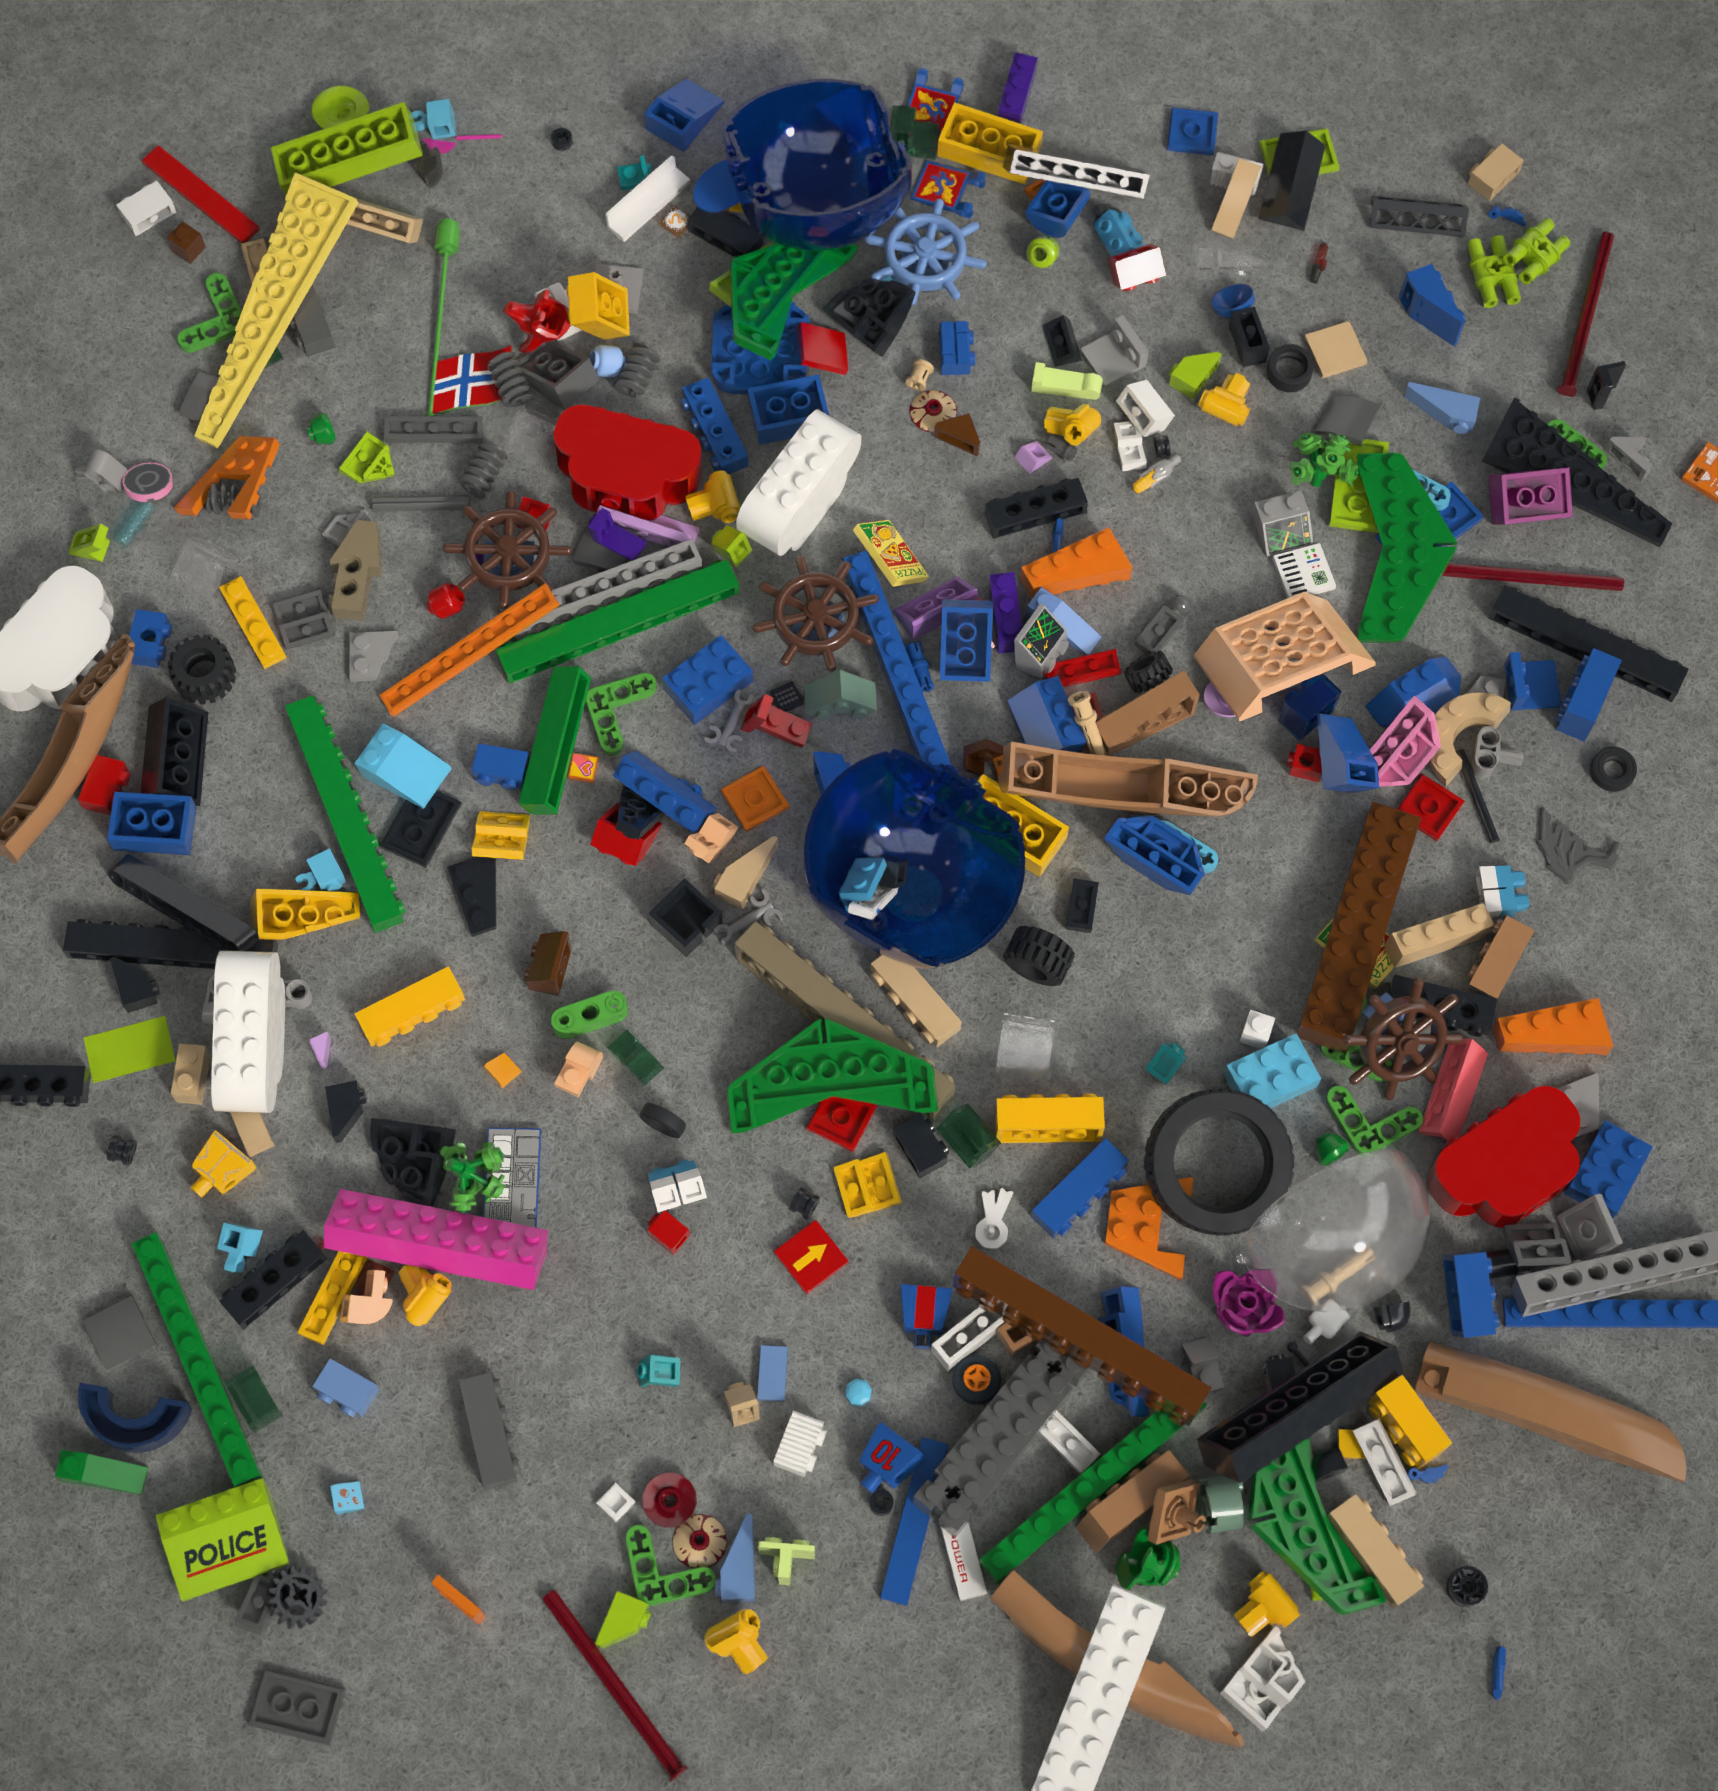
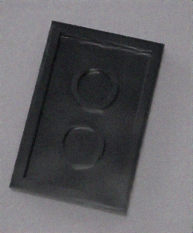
(420, 831)

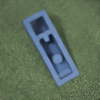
(1449, 408)
(1079, 633)
(737, 1573)

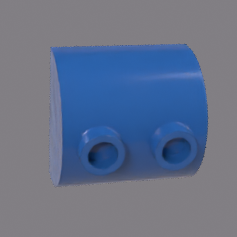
(1056, 207)

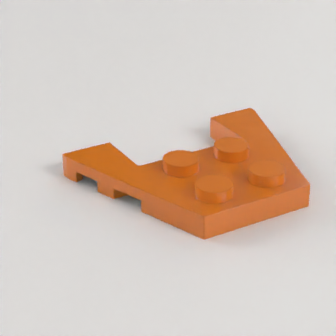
(1135, 1227)

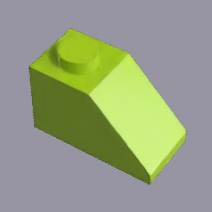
(1193, 373)
(731, 545)
(623, 1620)

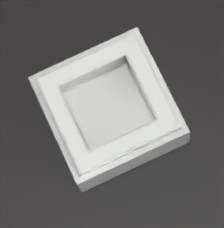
(615, 1502)

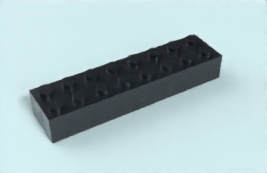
(1300, 1406)

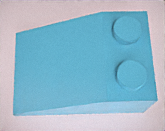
(402, 766)

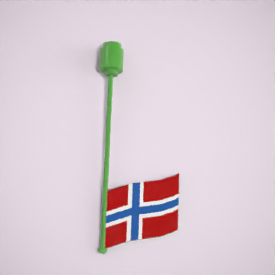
(464, 378)

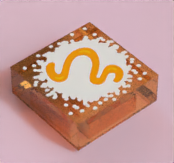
(675, 222)

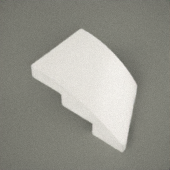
(1269, 1671)

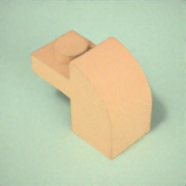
(712, 838)
(579, 1067)
(369, 1307)

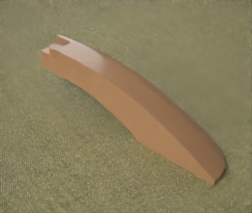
(71, 752)
(1124, 782)
(1551, 1409)
(1159, 1689)

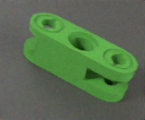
(599, 1004)

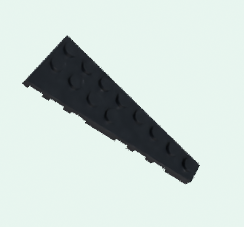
(1532, 445)

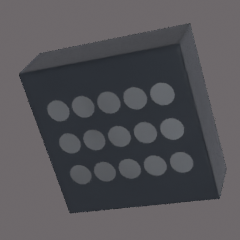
(786, 697)

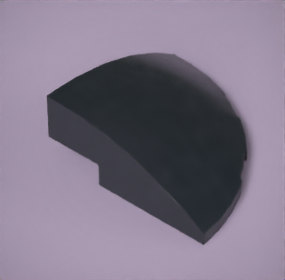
(872, 311)
(411, 1157)

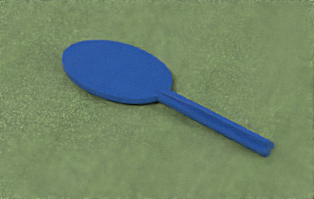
(715, 189)

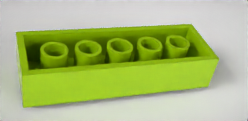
(350, 148)

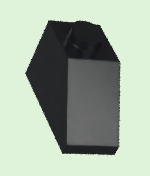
(134, 986)
(345, 1107)

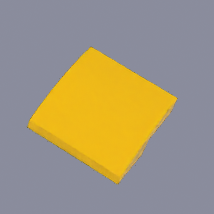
(501, 835)
(867, 1185)

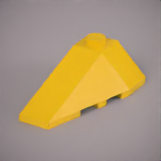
(297, 912)

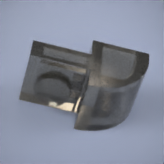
(429, 166)

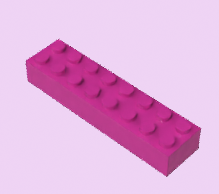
(436, 1239)

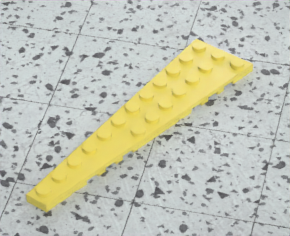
(296, 253)

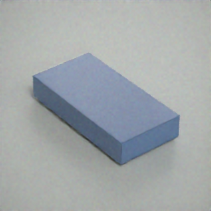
(772, 1373)

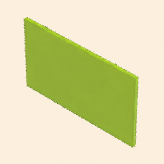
(129, 1049)

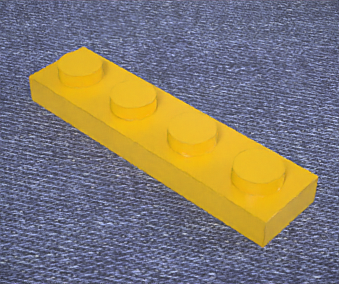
(252, 622)
(329, 1298)

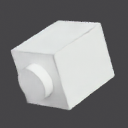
(1257, 1029)

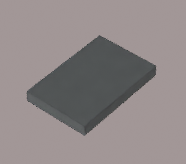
(296, 1707)

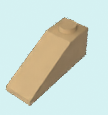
(743, 875)
(742, 1404)

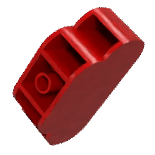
(626, 461)
(1510, 1160)

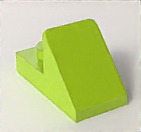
(90, 543)

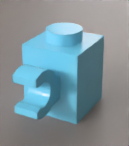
(439, 119)
(324, 872)
(239, 1242)

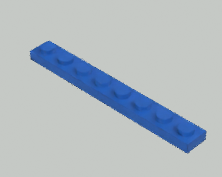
(1619, 1314)

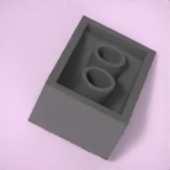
(558, 373)

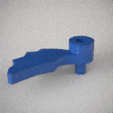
(1429, 1475)

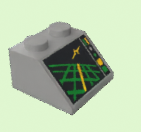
(1283, 523)
(1040, 643)

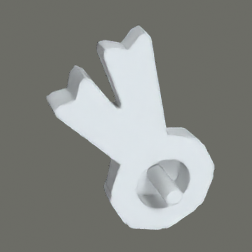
(991, 1231)

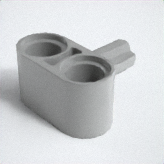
(103, 471)
(1492, 753)

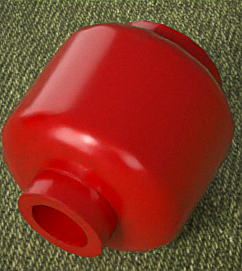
(445, 600)

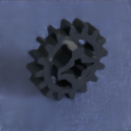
(289, 1586)

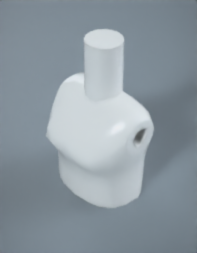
(1325, 1324)

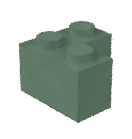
(840, 694)

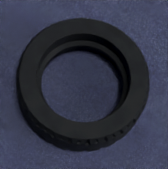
(1161, 1148)

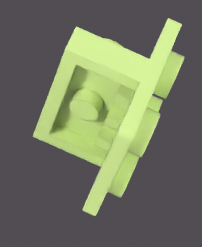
(783, 1555)

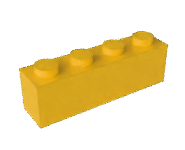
(410, 1006)

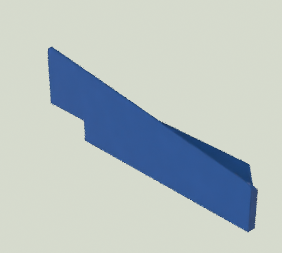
(1125, 1316)

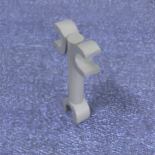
(726, 738)
(764, 909)

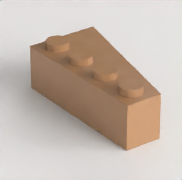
(1149, 713)
(1130, 1500)

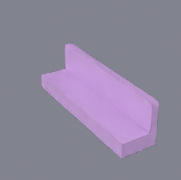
(660, 531)

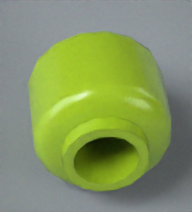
(1043, 258)

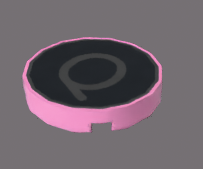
(147, 482)

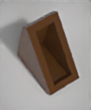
(959, 433)

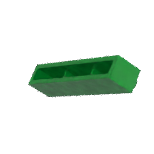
(554, 740)

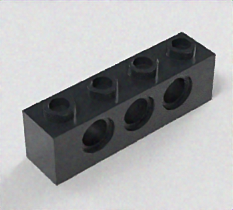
(1003, 524)
(1480, 1007)
(49, 1076)
(268, 1294)

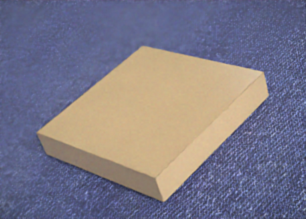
(1335, 349)

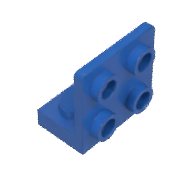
(1531, 683)

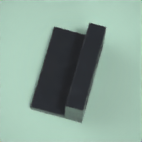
(1603, 381)

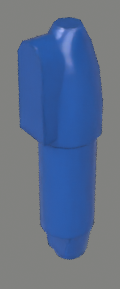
(1057, 535)
(1499, 1666)

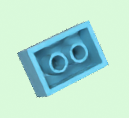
(1274, 1072)

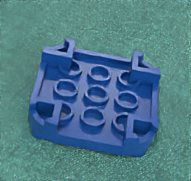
(738, 369)

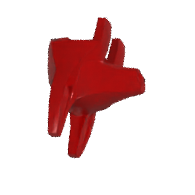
(541, 321)

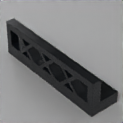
(1419, 206)

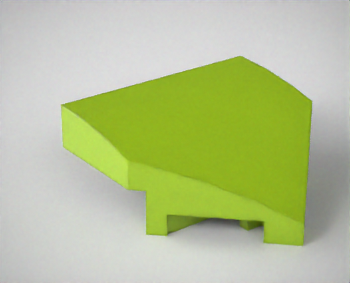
(368, 461)

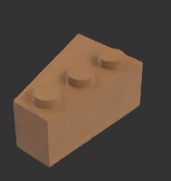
(1500, 956)

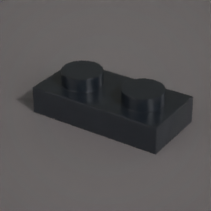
(1082, 905)

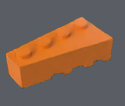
(1078, 566)
(1558, 1029)

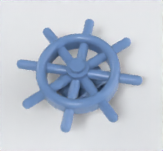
(923, 263)

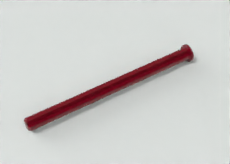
(1586, 315)
(1534, 576)
(614, 1685)

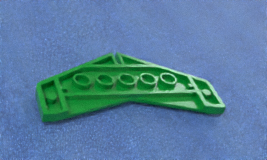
(765, 287)
(1408, 561)
(844, 1067)
(1305, 1535)

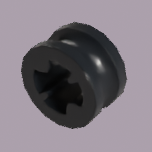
(560, 133)
(1162, 445)
(889, 1506)

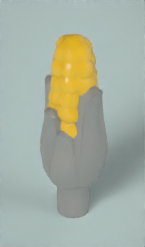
(1156, 473)

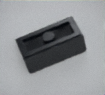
(1062, 341)

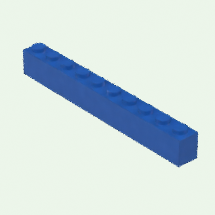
(896, 663)

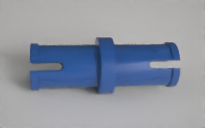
(920, 666)

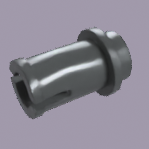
(1061, 448)

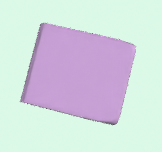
(1032, 456)
(321, 1048)

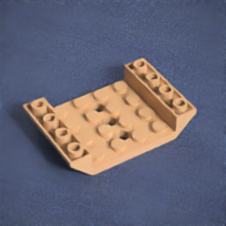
(1249, 663)

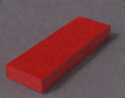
(1086, 668)

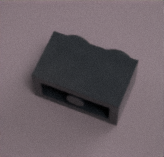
(1249, 337)
(921, 1145)

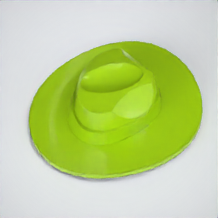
(338, 106)

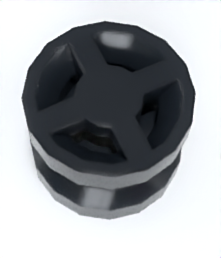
(121, 1150)
(804, 1203)

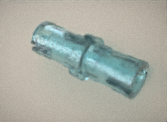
(134, 523)

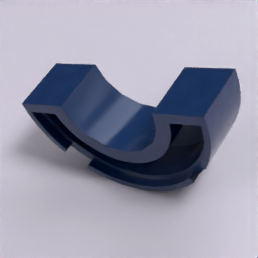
(131, 1435)

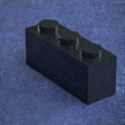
(724, 232)

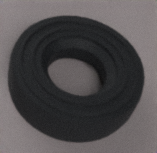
(1618, 755)
(662, 1120)

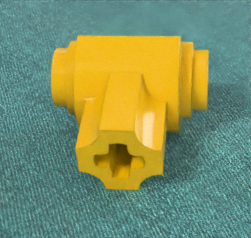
(1228, 400)
(1072, 424)
(716, 499)
(425, 1293)
(1267, 1605)
(738, 1638)

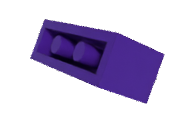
(1018, 87)
(1005, 610)

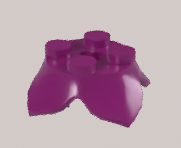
(1232, 1292)

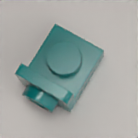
(633, 174)
(1167, 1062)
(659, 1371)

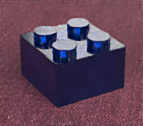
(1301, 707)

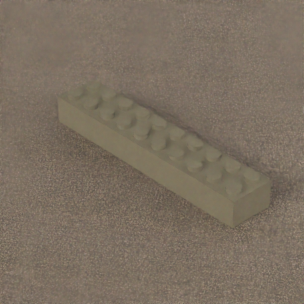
(818, 997)

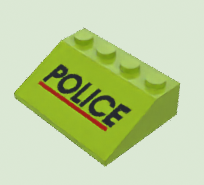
(222, 1539)

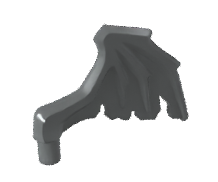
(1566, 852)

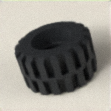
(203, 687)
(1039, 956)

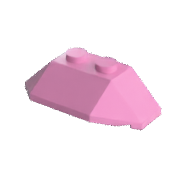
(1406, 745)

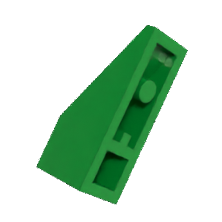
(100, 1472)

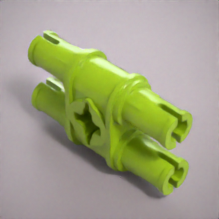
(1536, 251)
(1492, 272)

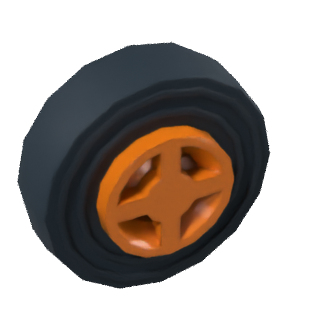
(976, 1369)

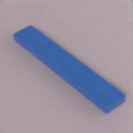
(911, 1528)

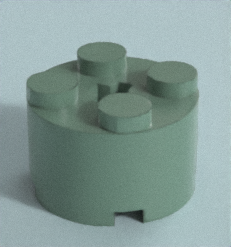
(1221, 1504)

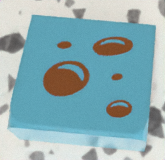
(347, 1497)

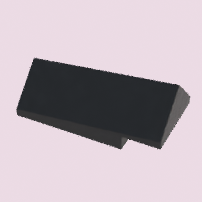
(1292, 179)

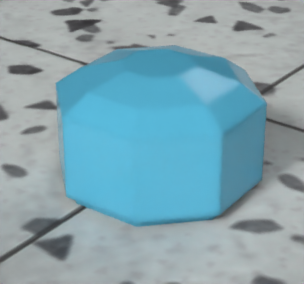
(858, 1392)

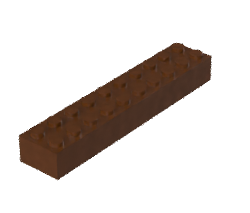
(1358, 927)
(1080, 1336)

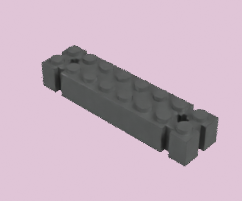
(999, 1437)

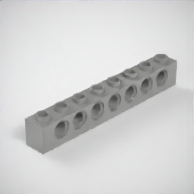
(618, 582)
(1610, 1283)

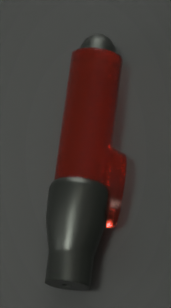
(1320, 263)

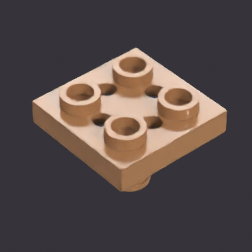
(1175, 1512)

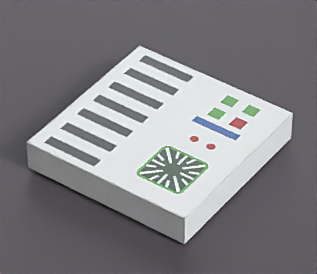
(1304, 571)

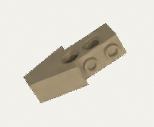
(358, 550)

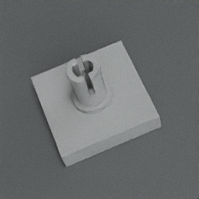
(627, 277)
(1589, 1228)

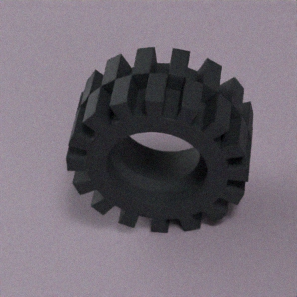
(1148, 671)

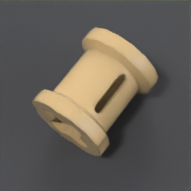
(919, 375)

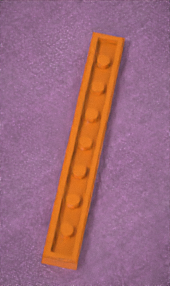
(469, 650)

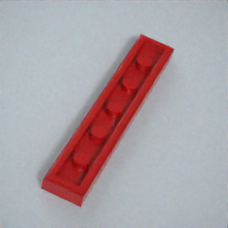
(200, 195)

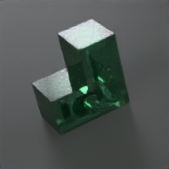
(918, 137)

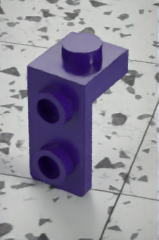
(614, 537)

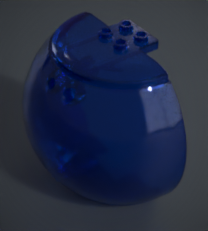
(816, 163)
(959, 849)

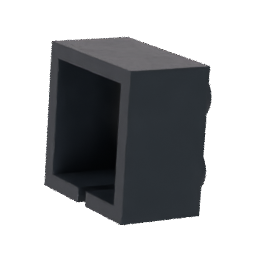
(685, 917)

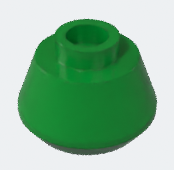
(321, 430)
(1330, 1148)

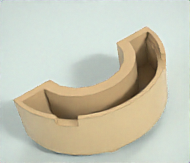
(1453, 718)

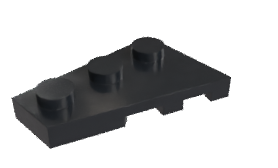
(636, 814)
(476, 892)

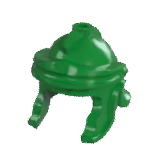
(1148, 1562)

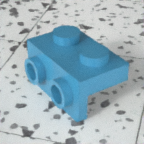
(1118, 232)
(862, 880)

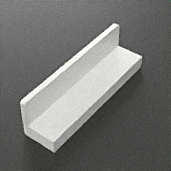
(646, 199)

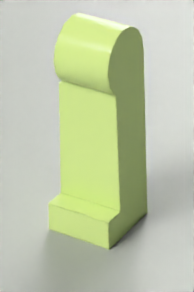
(1066, 382)

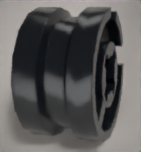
(1467, 1575)

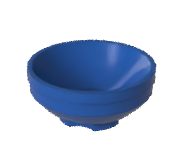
(1233, 299)

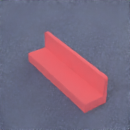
(1454, 1090)

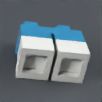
(1497, 892)
(681, 1177)

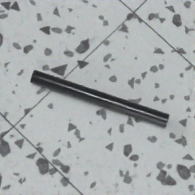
(1478, 798)

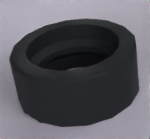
(1290, 384)

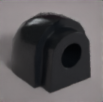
(1392, 1316)
(1328, 1463)

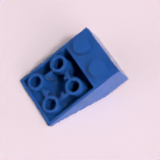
(681, 113)
(1432, 304)
(1345, 756)

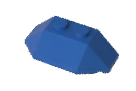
(1431, 682)
(1157, 852)

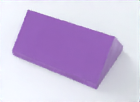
(925, 611)

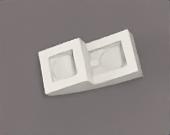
(1129, 446)

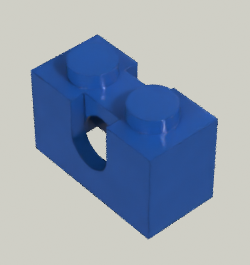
(147, 625)

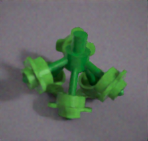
(1324, 464)
(469, 1183)

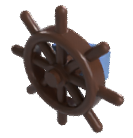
(508, 560)
(818, 617)
(1393, 1028)

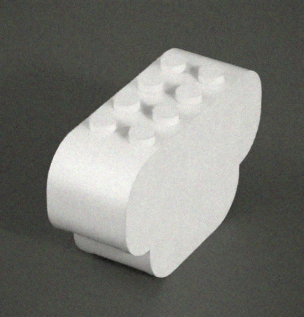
(800, 484)
(55, 640)
(247, 1031)

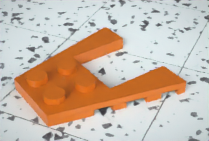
(243, 460)

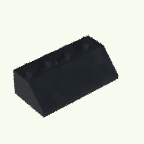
(174, 750)

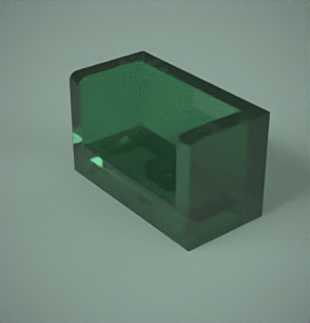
(968, 1135)
(253, 1399)

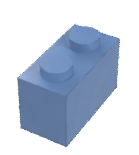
(345, 1388)

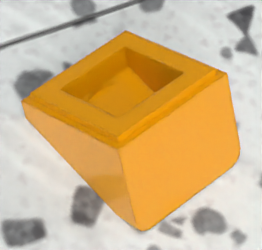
(502, 1070)

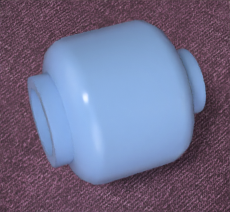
(607, 360)

